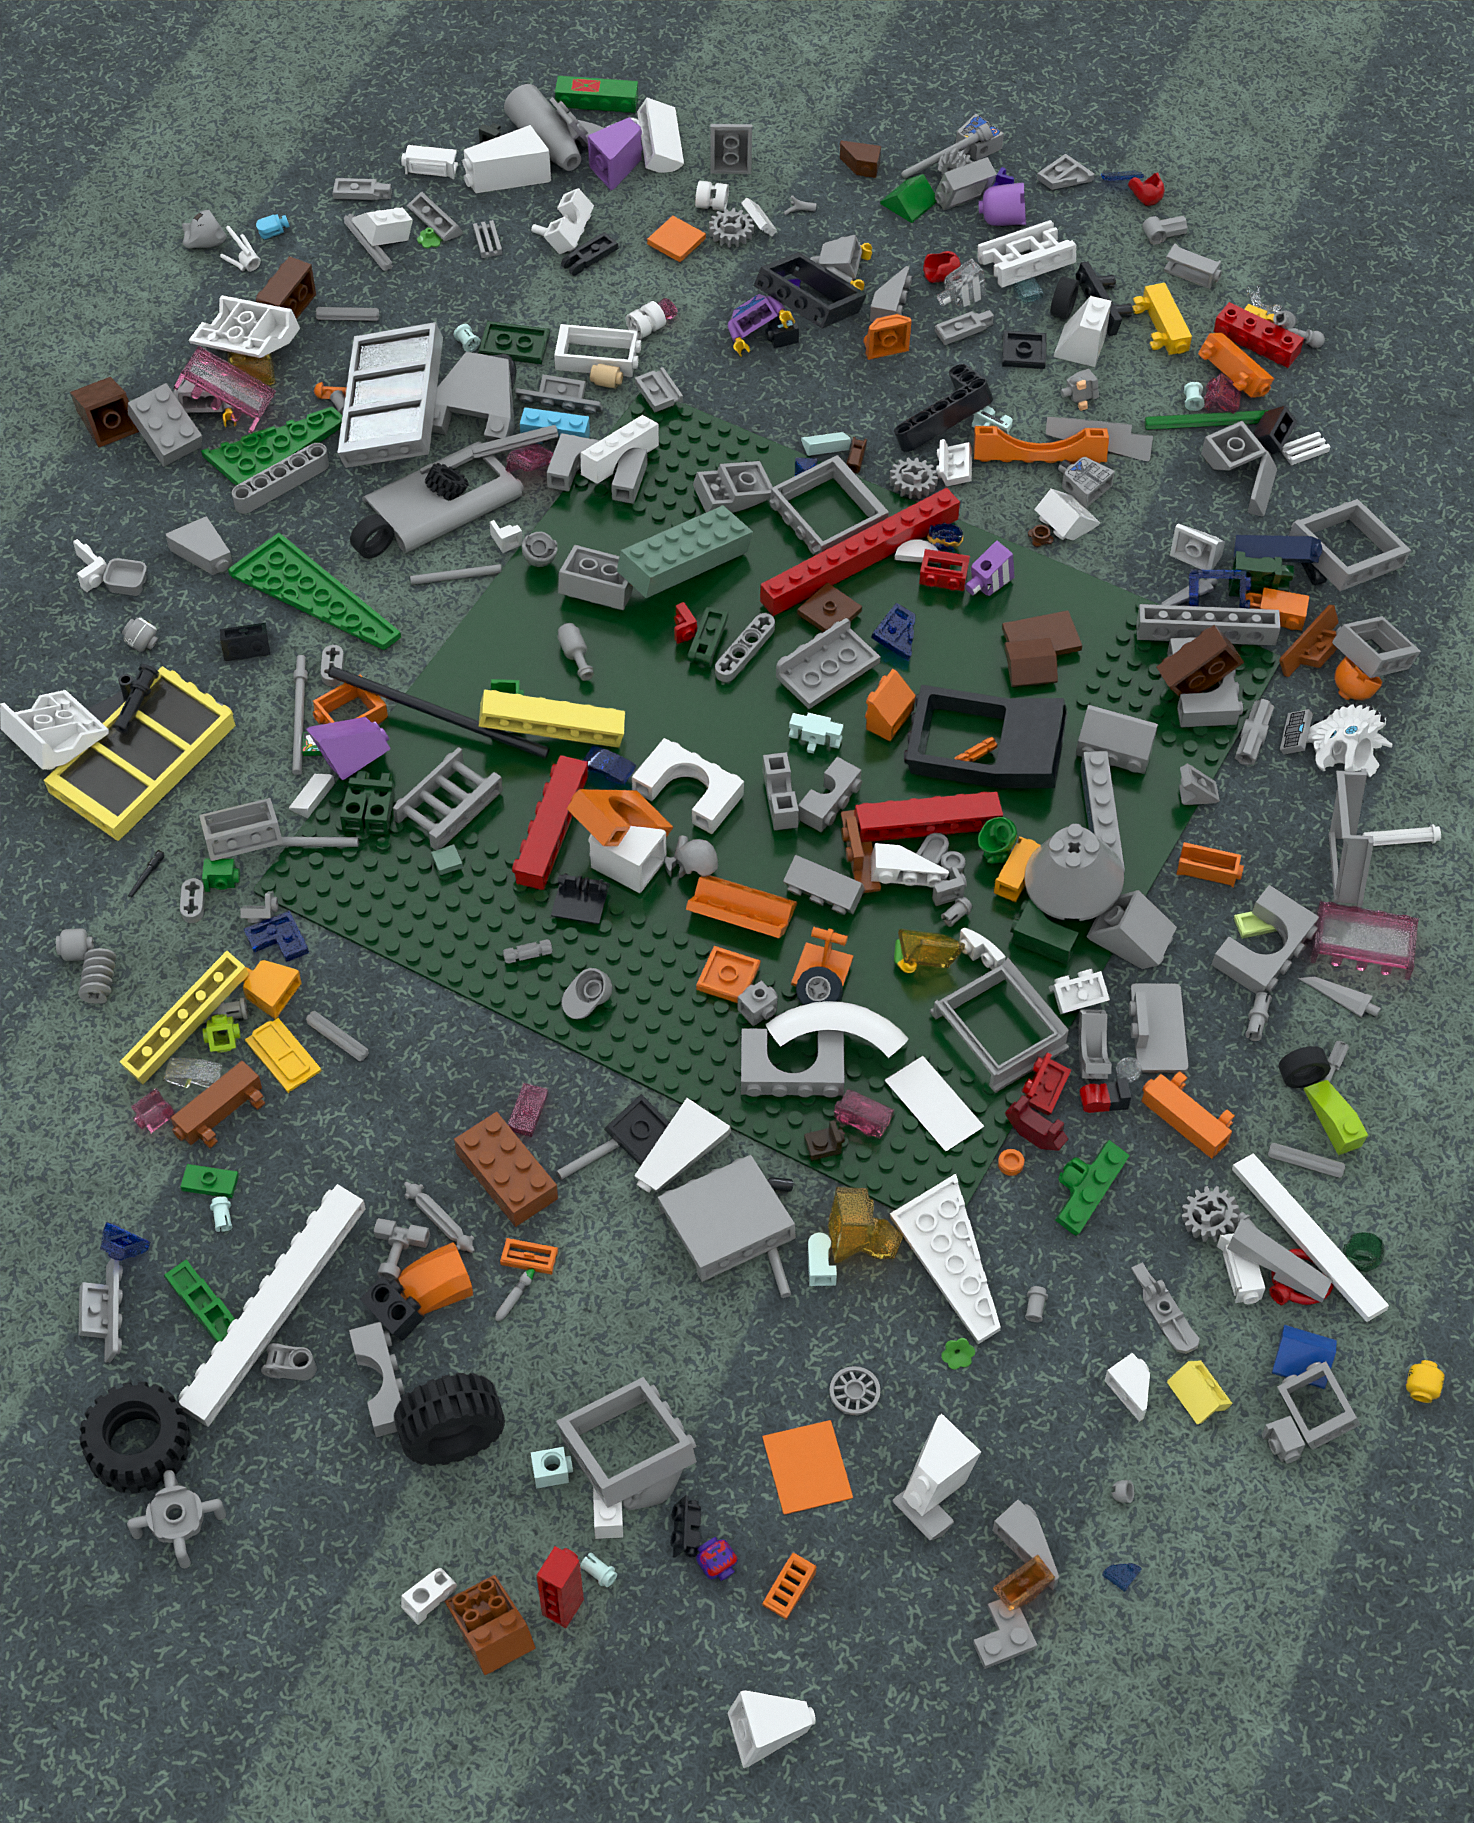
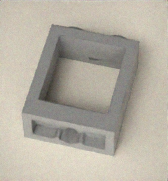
(965, 183)
(1334, 1427)

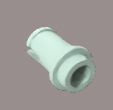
(220, 1208)
(599, 1570)

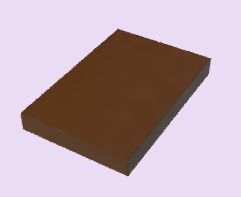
(1055, 626)

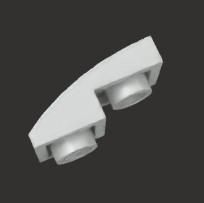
(978, 946)

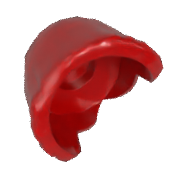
(1149, 191)
(940, 265)

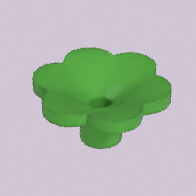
(429, 238)
(958, 1353)

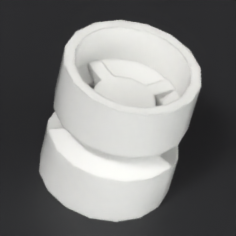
(705, 193)
(646, 319)

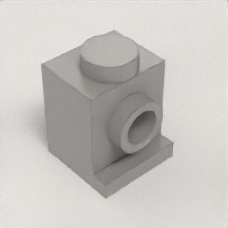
(1284, 1439)

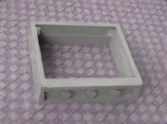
(813, 477)
(1332, 567)
(643, 1474)

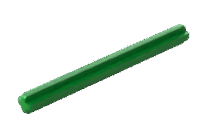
(1203, 420)

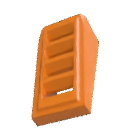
(802, 1565)

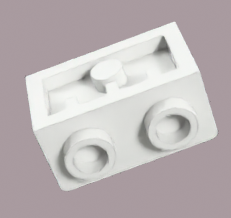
(1079, 992)

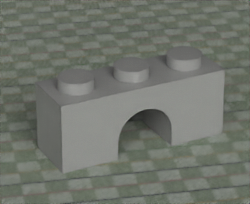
(779, 791)
(821, 809)

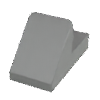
(1197, 787)

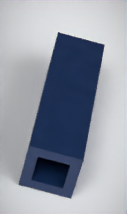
(1291, 548)

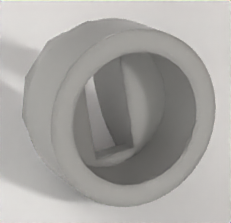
(1123, 1491)

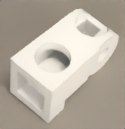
(427, 1595)

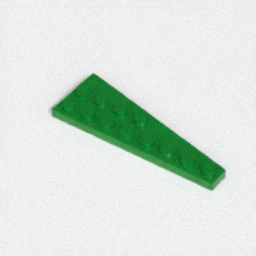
(299, 581)

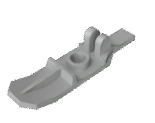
(1171, 1321)

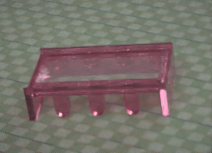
(227, 385)
(1365, 937)

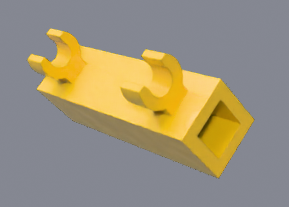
(1166, 317)

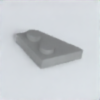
(1064, 173)

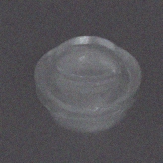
(1129, 1068)

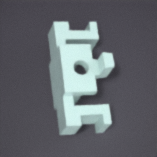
(815, 726)

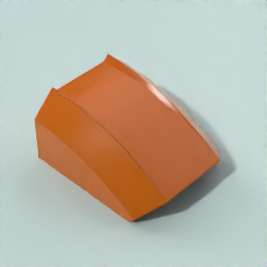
(437, 1279)

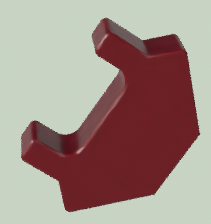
(1035, 1127)

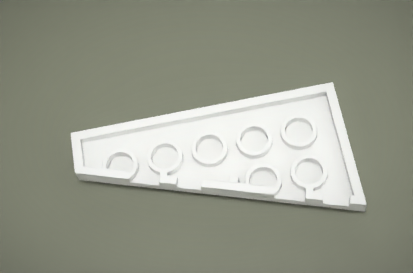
(945, 1245)

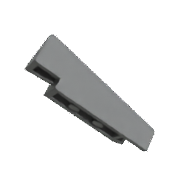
(1120, 436)

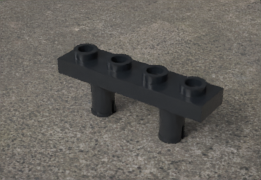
(1095, 286)

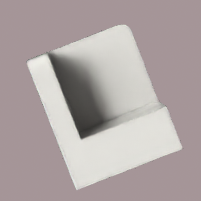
(506, 537)

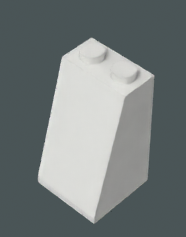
(507, 162)

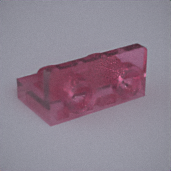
(1224, 393)
(528, 458)
(863, 1113)

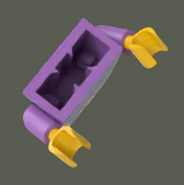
(752, 316)

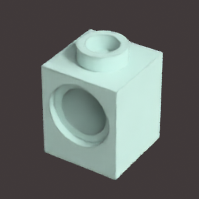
(542, 1459)

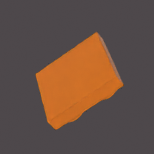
(676, 238)

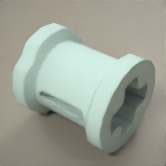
(467, 338)
(1194, 398)

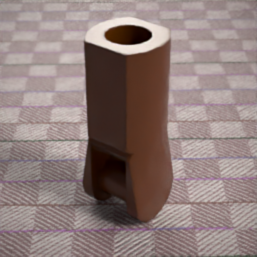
(856, 454)

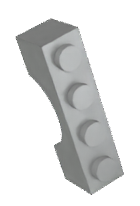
(371, 1350)

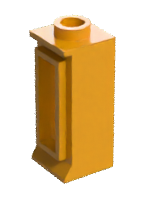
(1012, 876)

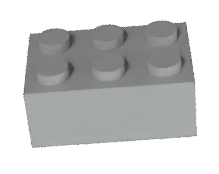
(164, 424)

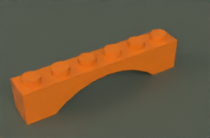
(994, 444)

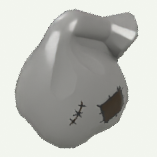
(203, 231)

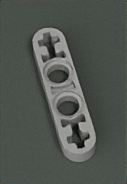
(745, 647)

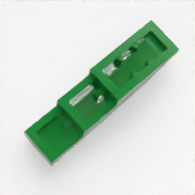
(200, 1300)

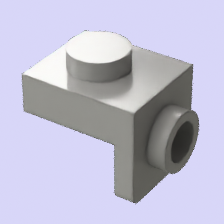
(256, 913)

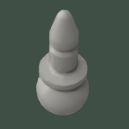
(1314, 339)

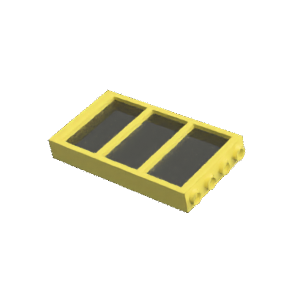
(131, 772)

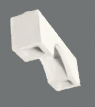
(600, 459)

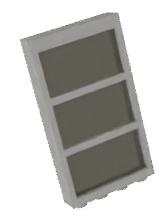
(390, 395)

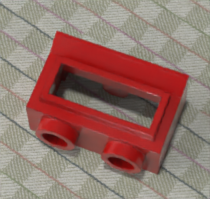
(942, 576)

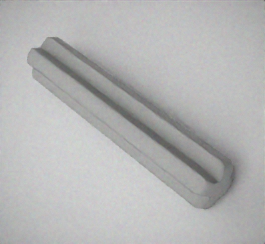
(347, 313)
(337, 1036)
(1306, 1160)

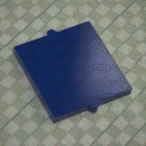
(1123, 175)

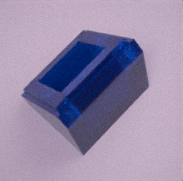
(804, 464)

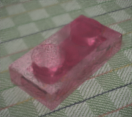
(528, 1109)

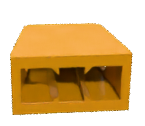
(271, 986)

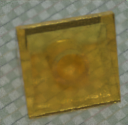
(929, 948)

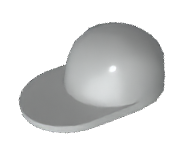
(586, 992)

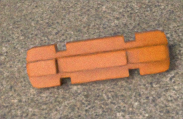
(978, 750)

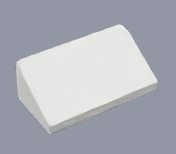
(312, 794)

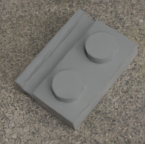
(658, 389)

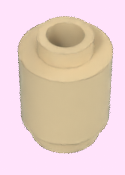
(606, 375)

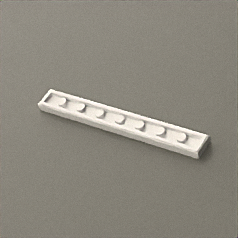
(1310, 1237)

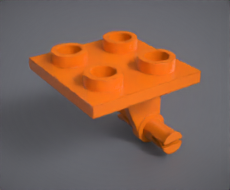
(824, 956)

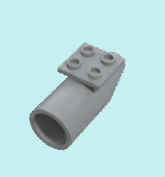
(554, 127)

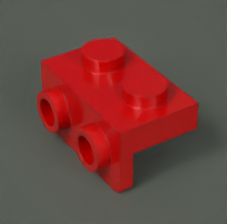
(1046, 1084)

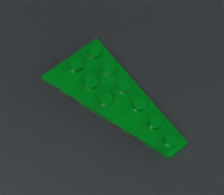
(271, 445)

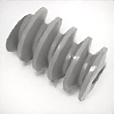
(97, 975)

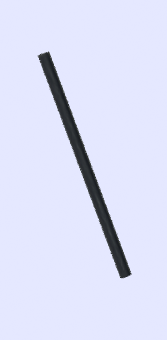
(438, 712)

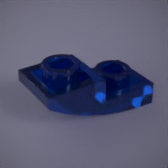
(611, 765)

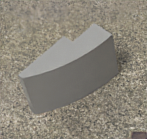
(733, 485)

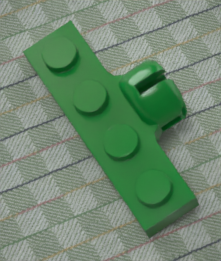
(1088, 1185)

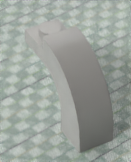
(1093, 1044)

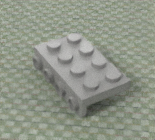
(826, 664)

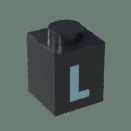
(782, 336)

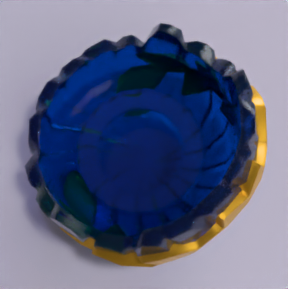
(945, 536)

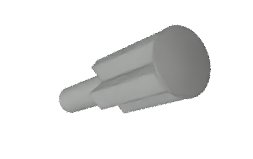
(1336, 1058)

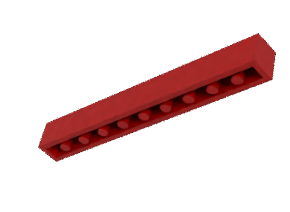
(857, 552)

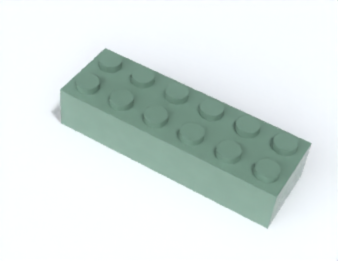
(684, 551)

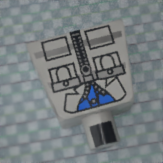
(1085, 479)

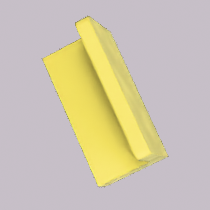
(1198, 1391)

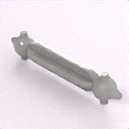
(439, 1217)

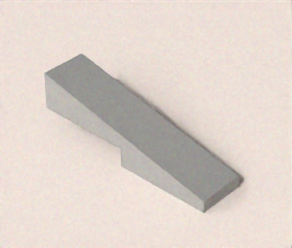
(1288, 1268)

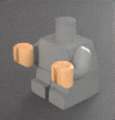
(1081, 387)

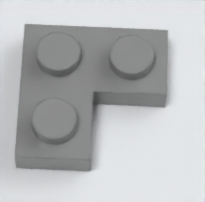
(1010, 1639)

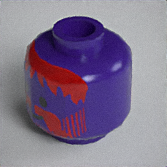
(717, 1559)

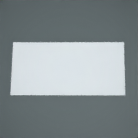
(934, 1103)

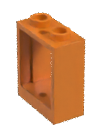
(344, 694)

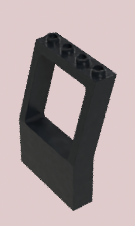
(1027, 748)

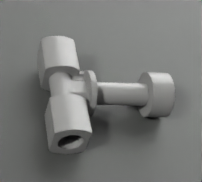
(399, 1239)

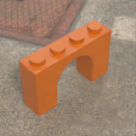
(612, 812)

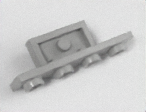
(561, 392)
(100, 1310)

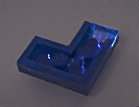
(280, 931)

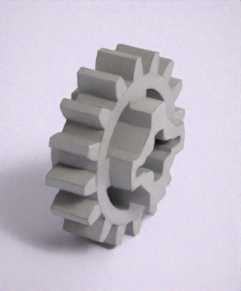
(731, 227)
(913, 478)
(1207, 1209)

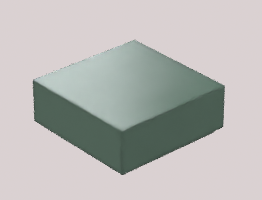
(447, 859)

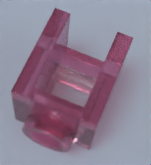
(152, 1111)

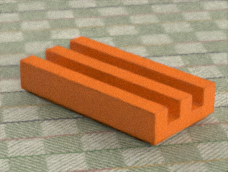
(522, 1264)

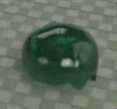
(1364, 1251)

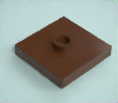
(828, 607)

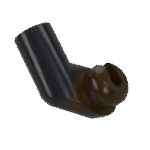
(781, 1184)

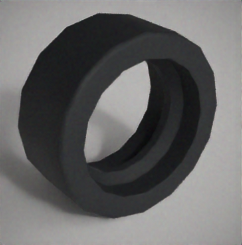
(1064, 297)
(365, 529)
(1304, 1067)

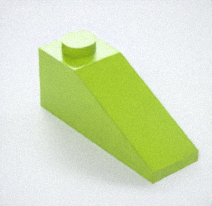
(1336, 1117)

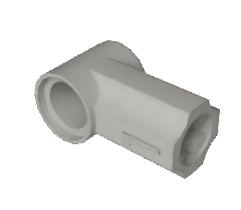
(1159, 230)

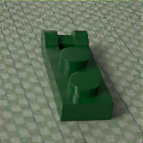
(708, 636)

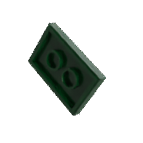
(518, 341)

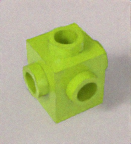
(221, 1042)

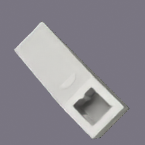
(902, 866)

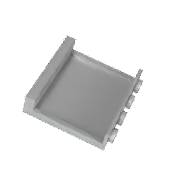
(727, 1217)

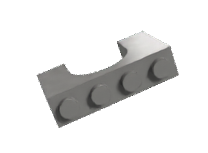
(567, 461)
(1209, 708)
(1260, 971)
(822, 1078)

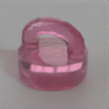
(668, 308)

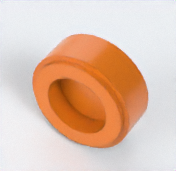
(1011, 1162)

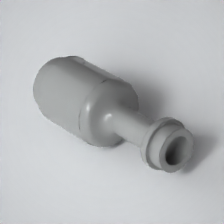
(575, 648)

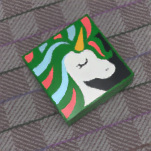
(309, 747)

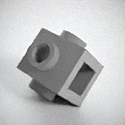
(757, 1003)

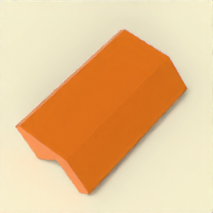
(742, 906)

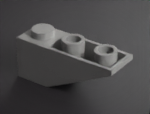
(889, 297)

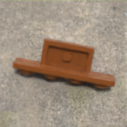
(1314, 645)
(858, 852)

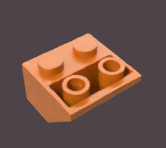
(889, 706)

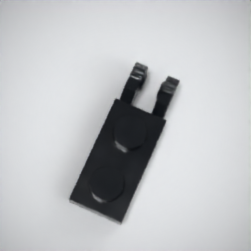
(589, 253)

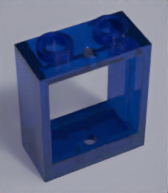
(1194, 584)

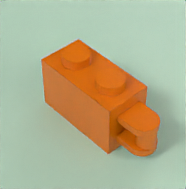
(1291, 606)

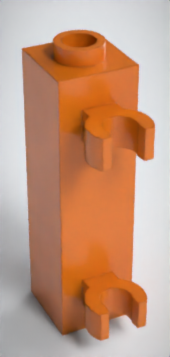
(1236, 365)
(1186, 1115)

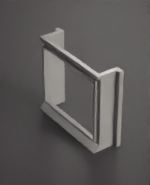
(1355, 860)
(1021, 1064)

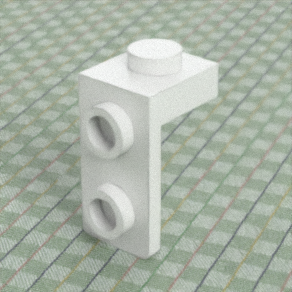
(92, 575)

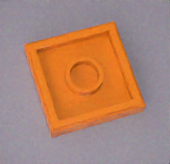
(727, 974)

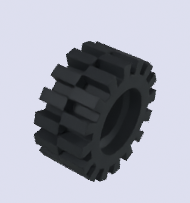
(446, 481)

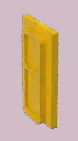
(282, 1054)

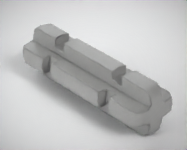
(527, 951)

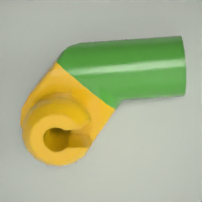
(899, 961)

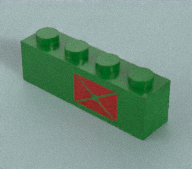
(597, 93)

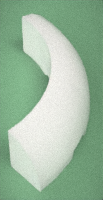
(840, 1017)

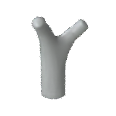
(800, 205)

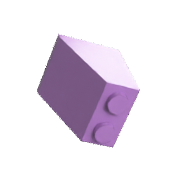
(615, 151)
(349, 744)

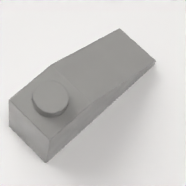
(1023, 1534)

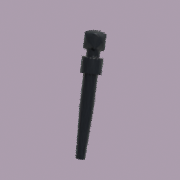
(152, 864)

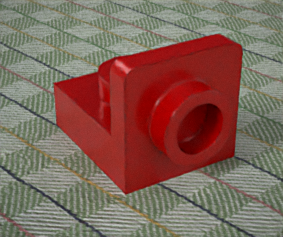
(685, 622)

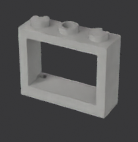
(1398, 650)
(240, 829)

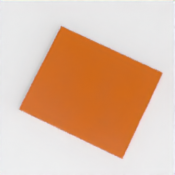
(807, 1467)

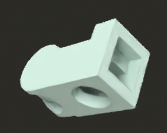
(818, 1265)

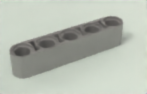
(280, 478)

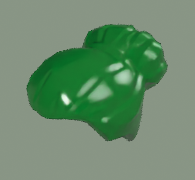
(997, 839)

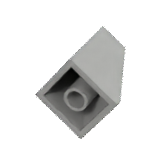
(1134, 930)

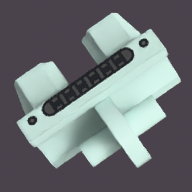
(987, 417)

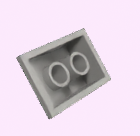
(730, 148)

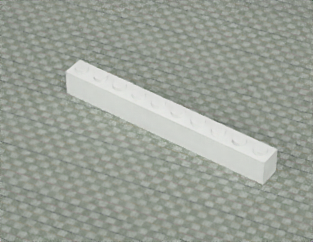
(271, 1306)

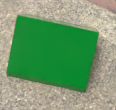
(911, 198)

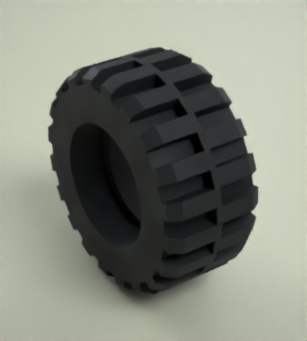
(119, 1408)
(449, 1419)

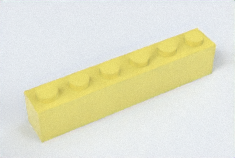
(551, 718)
(184, 1017)

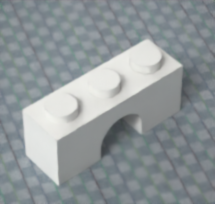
(565, 232)

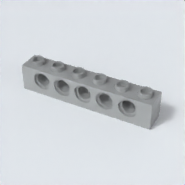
(1237, 624)

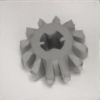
(952, 159)

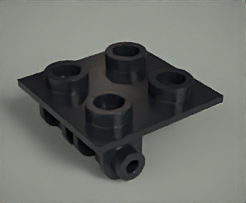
(580, 899)

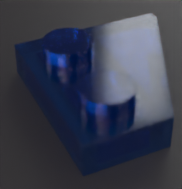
(896, 631)
(121, 1243)

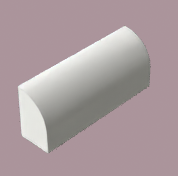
(660, 136)

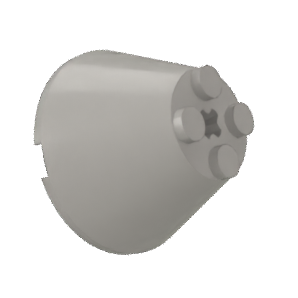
(1074, 875)

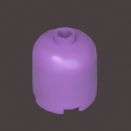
(1004, 205)

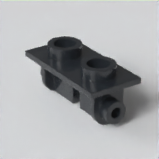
(686, 1515)

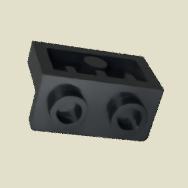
(244, 641)

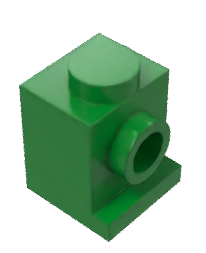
(220, 874)

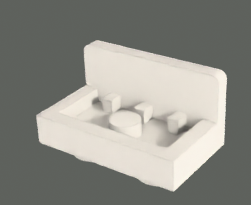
(954, 463)

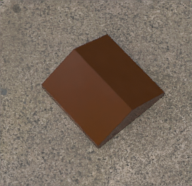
(1031, 662)

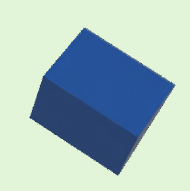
(1301, 1349)

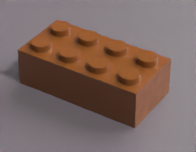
(506, 1169)

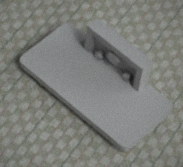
(1158, 1027)

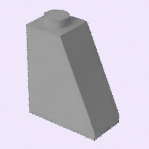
(201, 546)

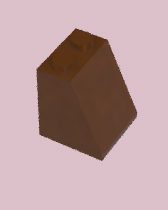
(104, 411)

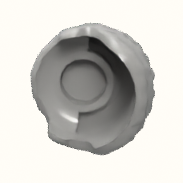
(539, 549)
(698, 856)

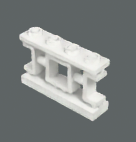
(1045, 255)

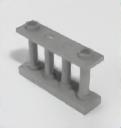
(456, 817)

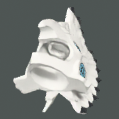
(1348, 738)

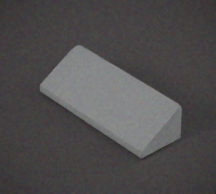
(434, 217)
(1262, 486)

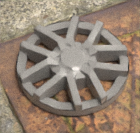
(855, 1390)

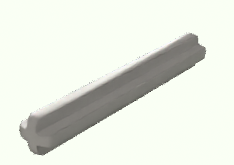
(375, 251)
(514, 441)

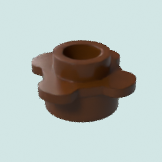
(1044, 532)

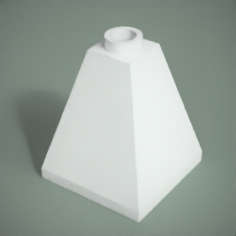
(767, 1723)

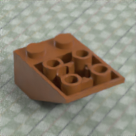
(490, 1624)

